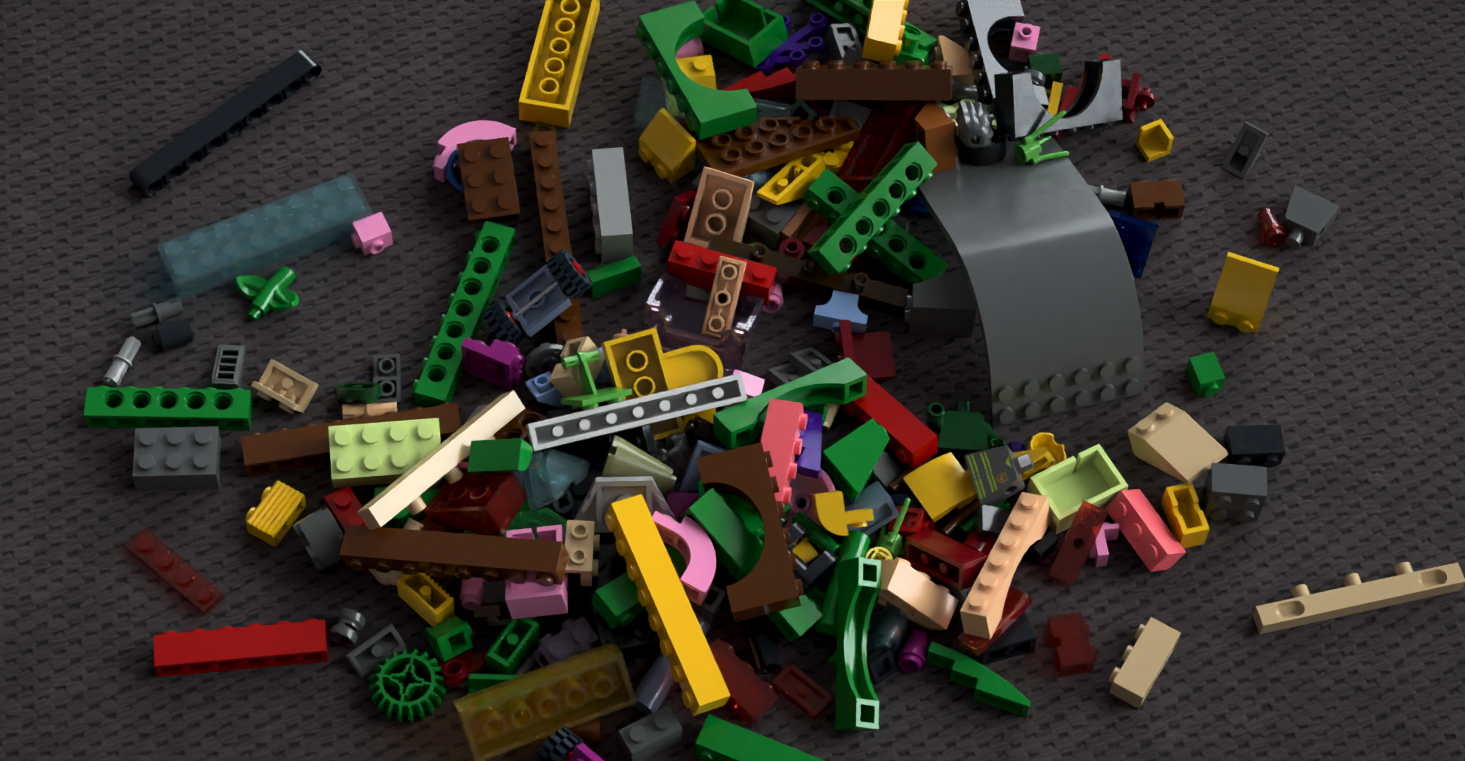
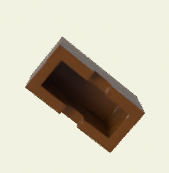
(1156, 198)

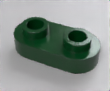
(356, 391)

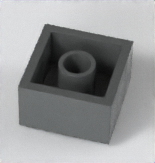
(1234, 492)

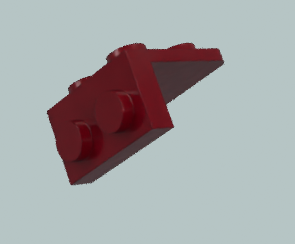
(868, 350)

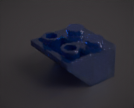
(1137, 239)

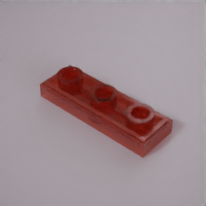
(1069, 558)
(1015, 604)

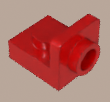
(913, 522)

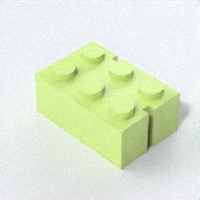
(1093, 481)

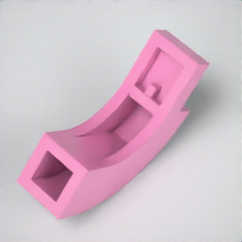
(466, 133)
(696, 550)

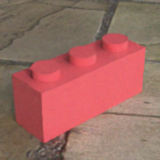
(1145, 530)

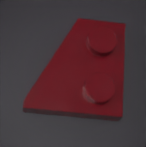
(676, 218)

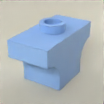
(840, 307)

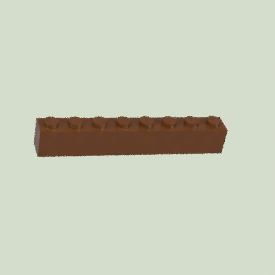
(310, 446)
(454, 555)

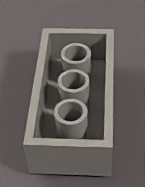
(610, 204)

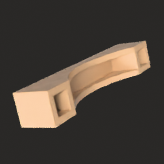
(987, 597)

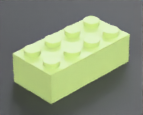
(379, 450)

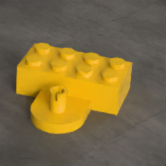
(641, 365)

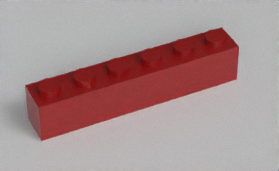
(240, 648)

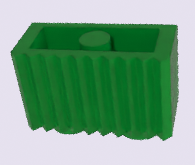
(512, 646)

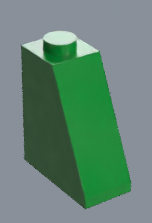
(854, 458)

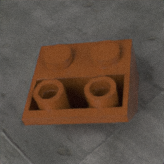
(936, 135)

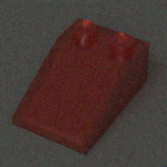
(479, 502)

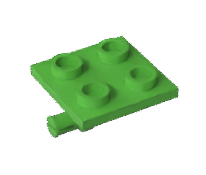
(590, 397)

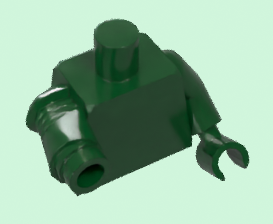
(960, 430)

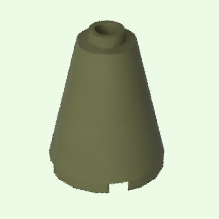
(630, 461)

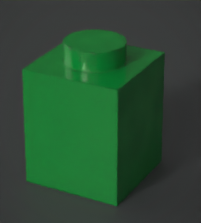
(1205, 374)

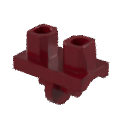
(1135, 98)

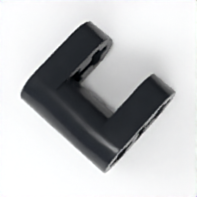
(812, 573)

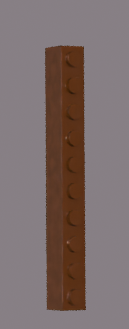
(553, 221)

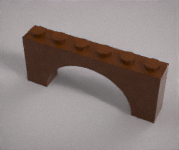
(772, 581)

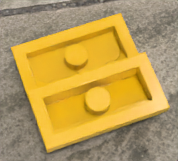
(941, 486)

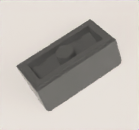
(372, 649)

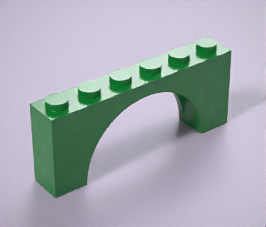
(706, 109)

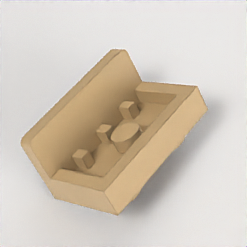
(285, 386)
(581, 544)

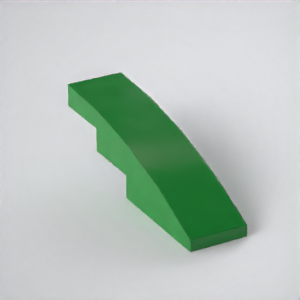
(988, 685)

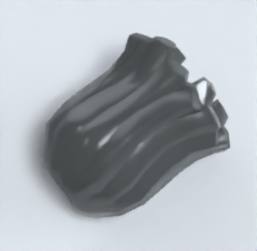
(974, 124)

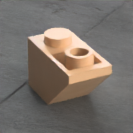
(954, 55)

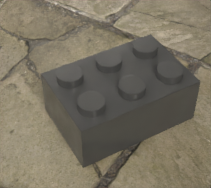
(176, 458)

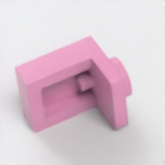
(1099, 549)

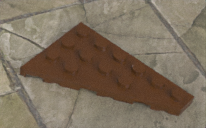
(772, 142)

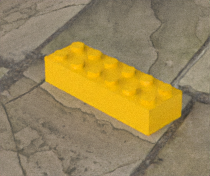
(558, 61)

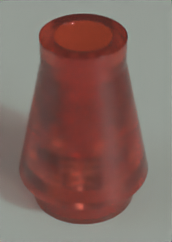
(1272, 230)

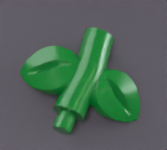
(268, 293)

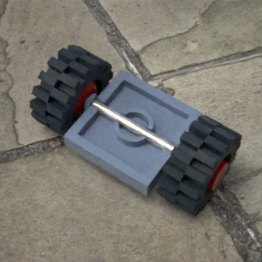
(538, 299)

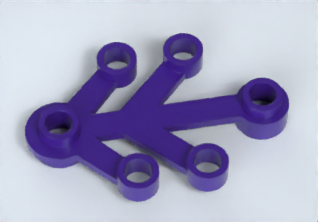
(816, 25)

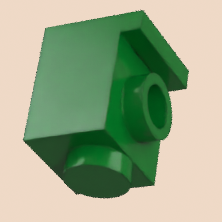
(449, 638)

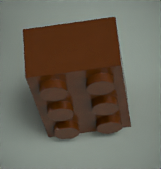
(488, 180)

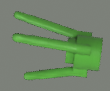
(1031, 148)
(893, 540)

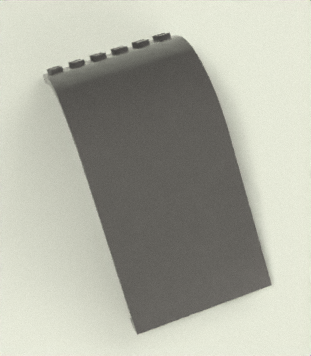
(1044, 282)

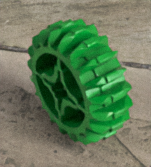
(387, 678)

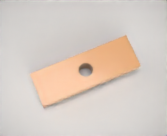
(728, 281)

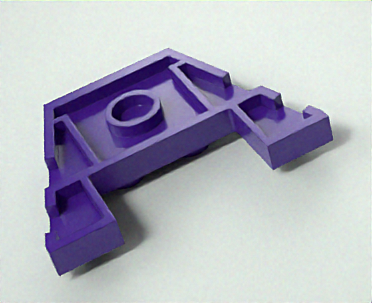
(810, 457)

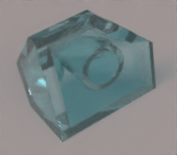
(550, 475)

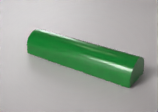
(852, 546)

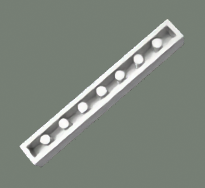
(636, 412)

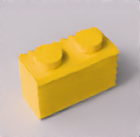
(275, 513)
(426, 598)

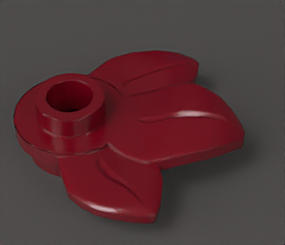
(457, 669)

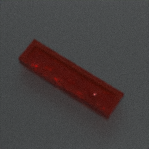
(175, 571)

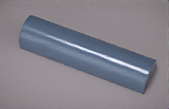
(659, 680)

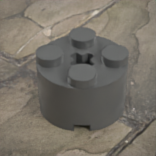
(320, 538)

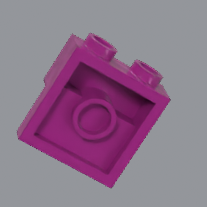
(495, 364)

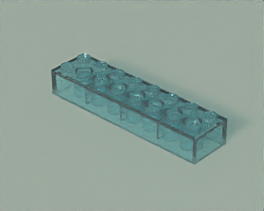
(263, 236)

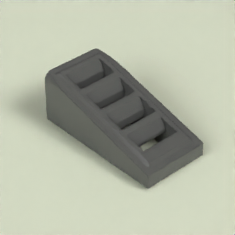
(228, 384)

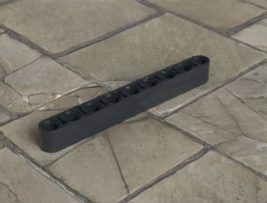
(224, 122)

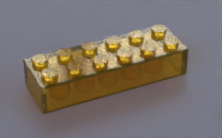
(544, 701)

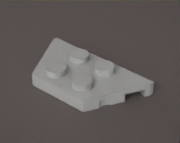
(613, 489)

